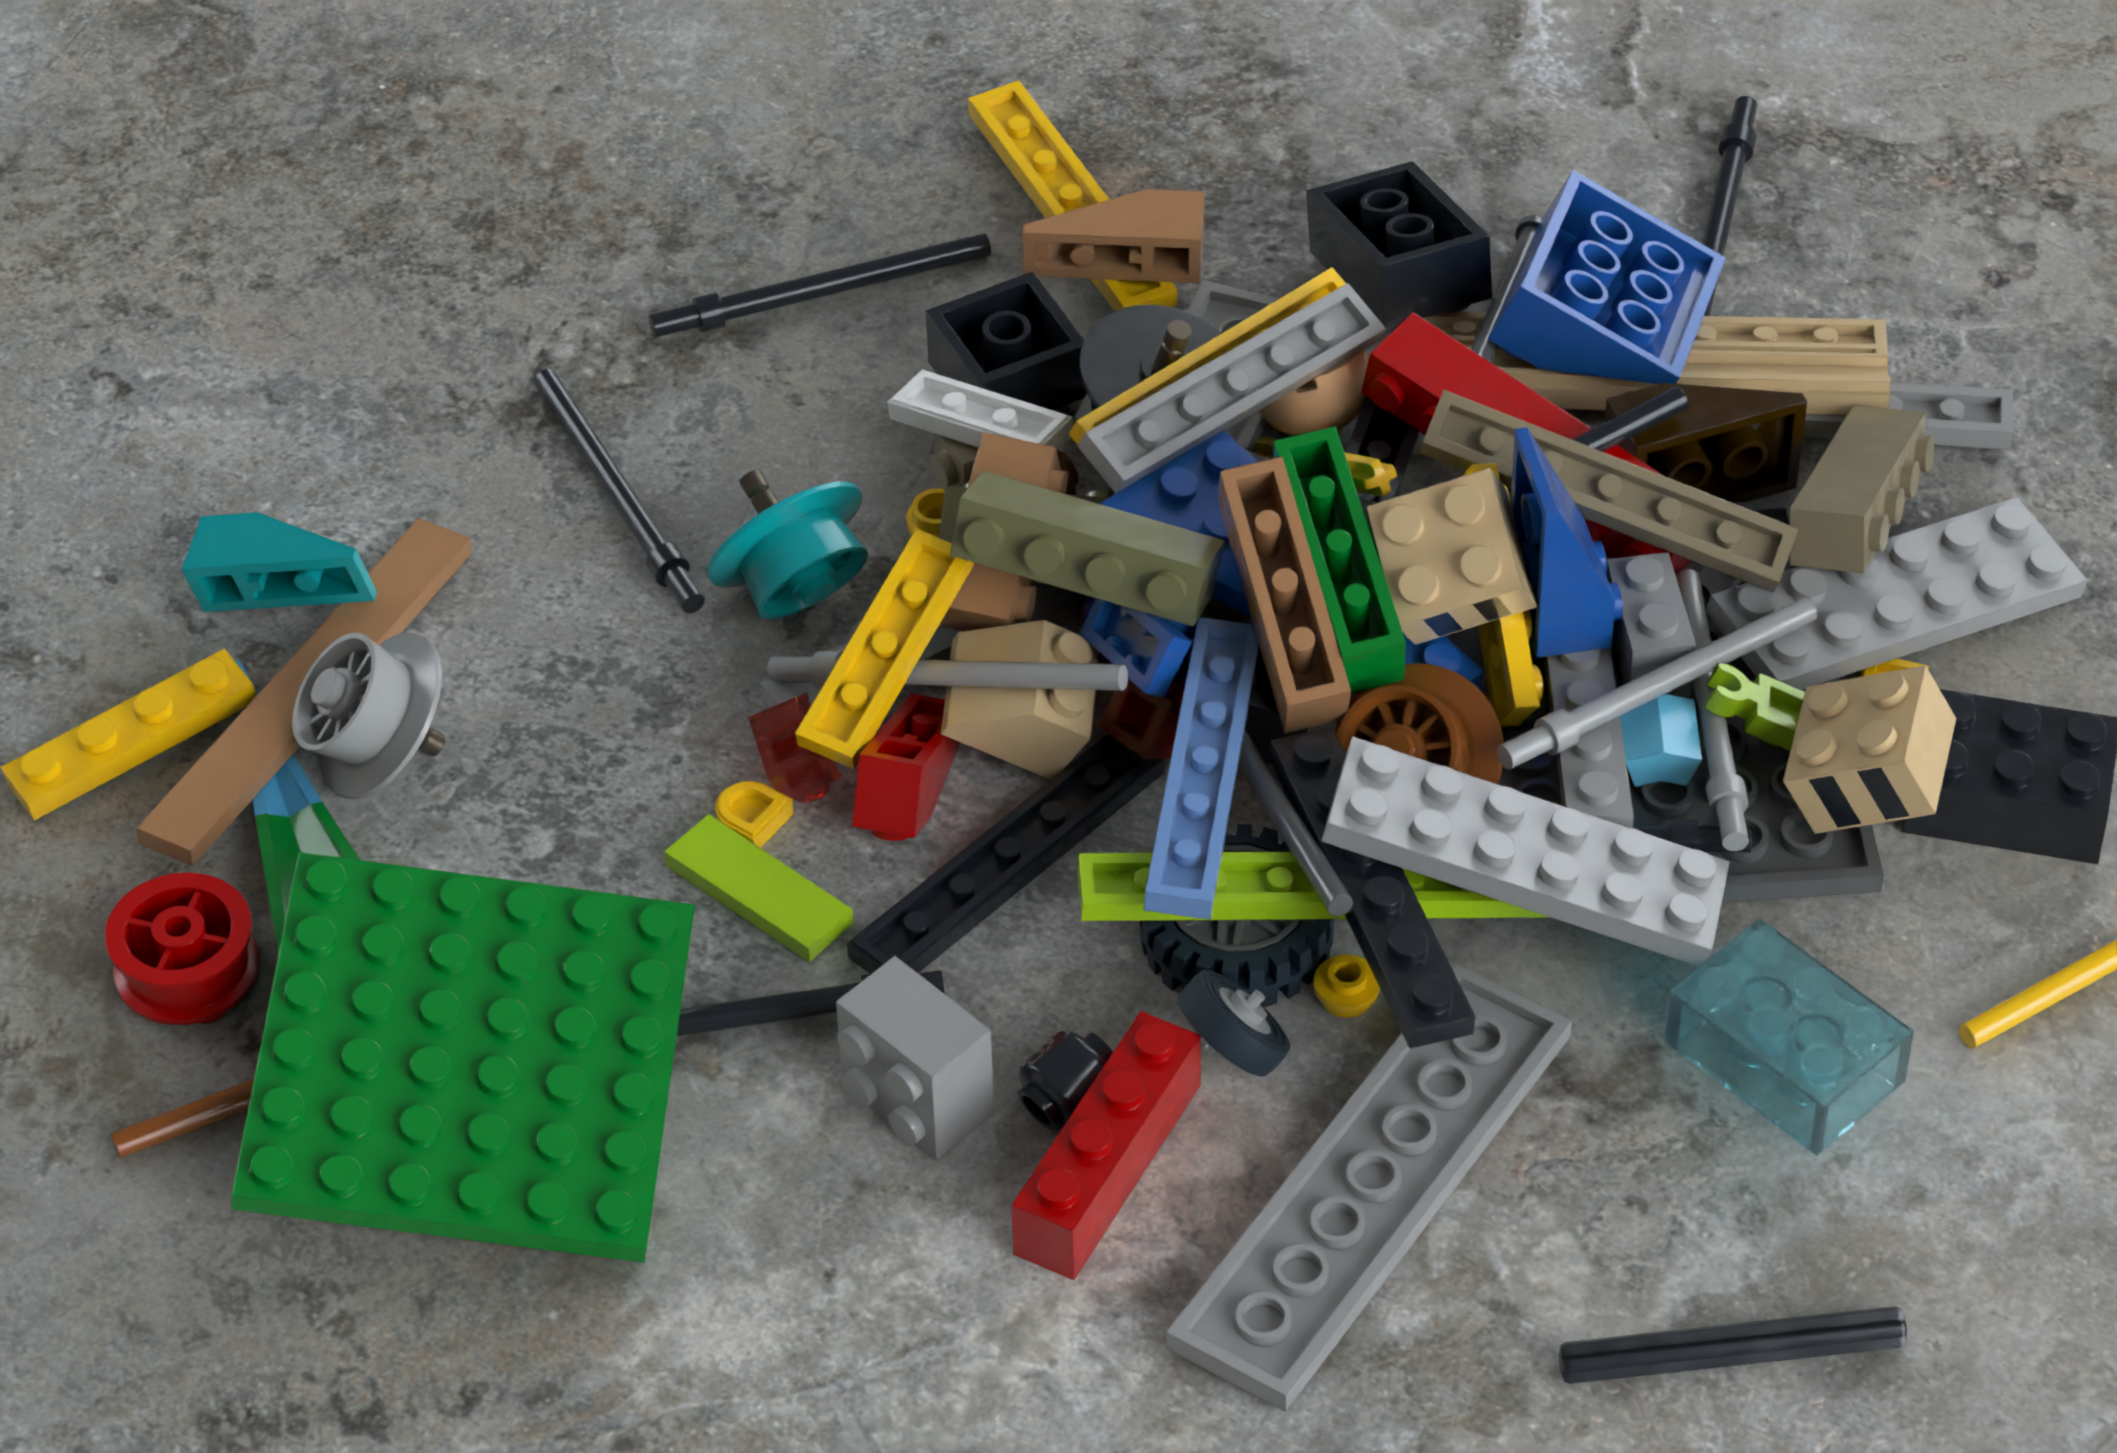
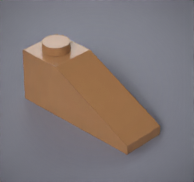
(1125, 238)

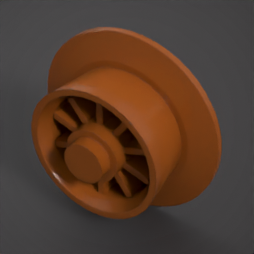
(1429, 717)

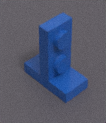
(1148, 645)

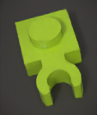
(1766, 704)

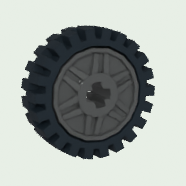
(1248, 952)

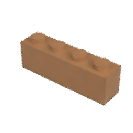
(1283, 595)

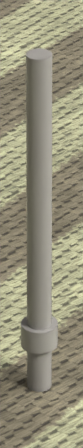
(966, 673)
(1562, 728)
(1725, 788)

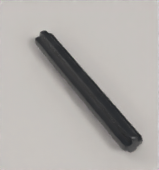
(1732, 1344)

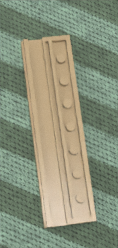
(1824, 358)

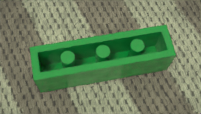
(1345, 559)

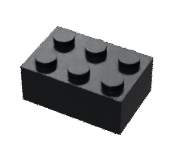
(1400, 243)
(2025, 778)

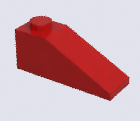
(904, 770)

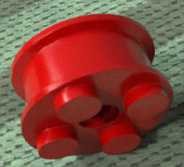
(182, 948)

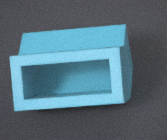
(1662, 741)

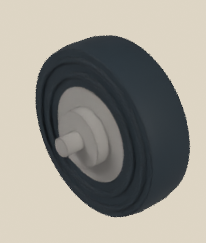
(1234, 1023)

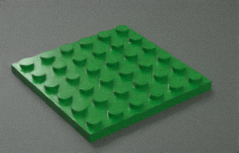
(466, 1058)

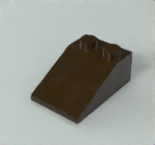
(1725, 442)

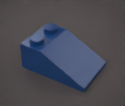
(1562, 560)

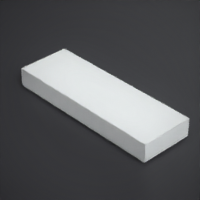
(967, 411)

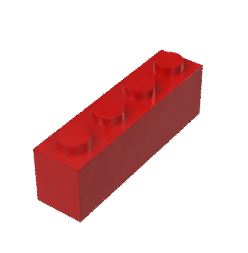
(1106, 1145)

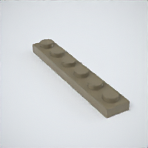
(1620, 493)

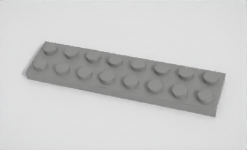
(1364, 1196)

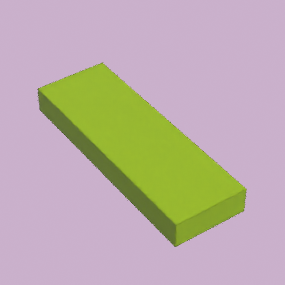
(759, 887)

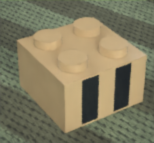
(1452, 556)
(1870, 750)

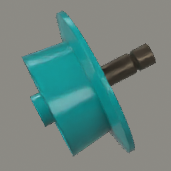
(792, 548)

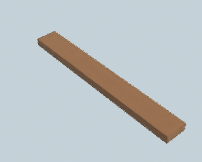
(262, 734)

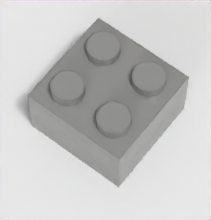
(915, 1058)

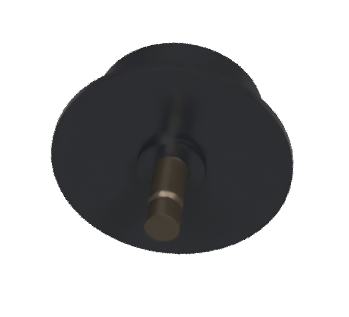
(1135, 345)

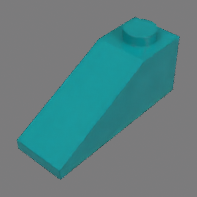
(267, 563)

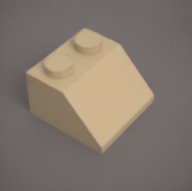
(1022, 725)

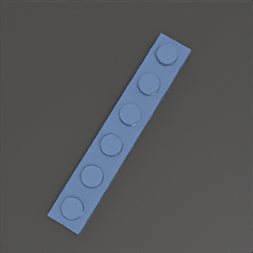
(1203, 770)

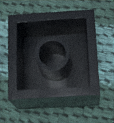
(1008, 343)

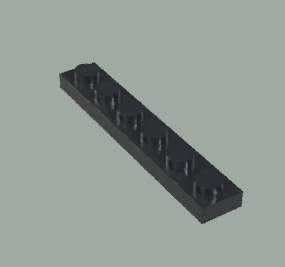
(1384, 909)

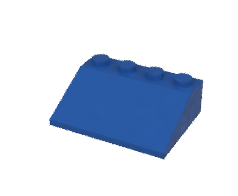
(1607, 290)

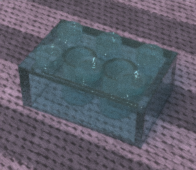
(1788, 1036)

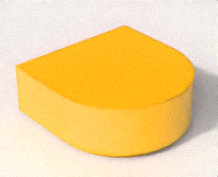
(753, 810)

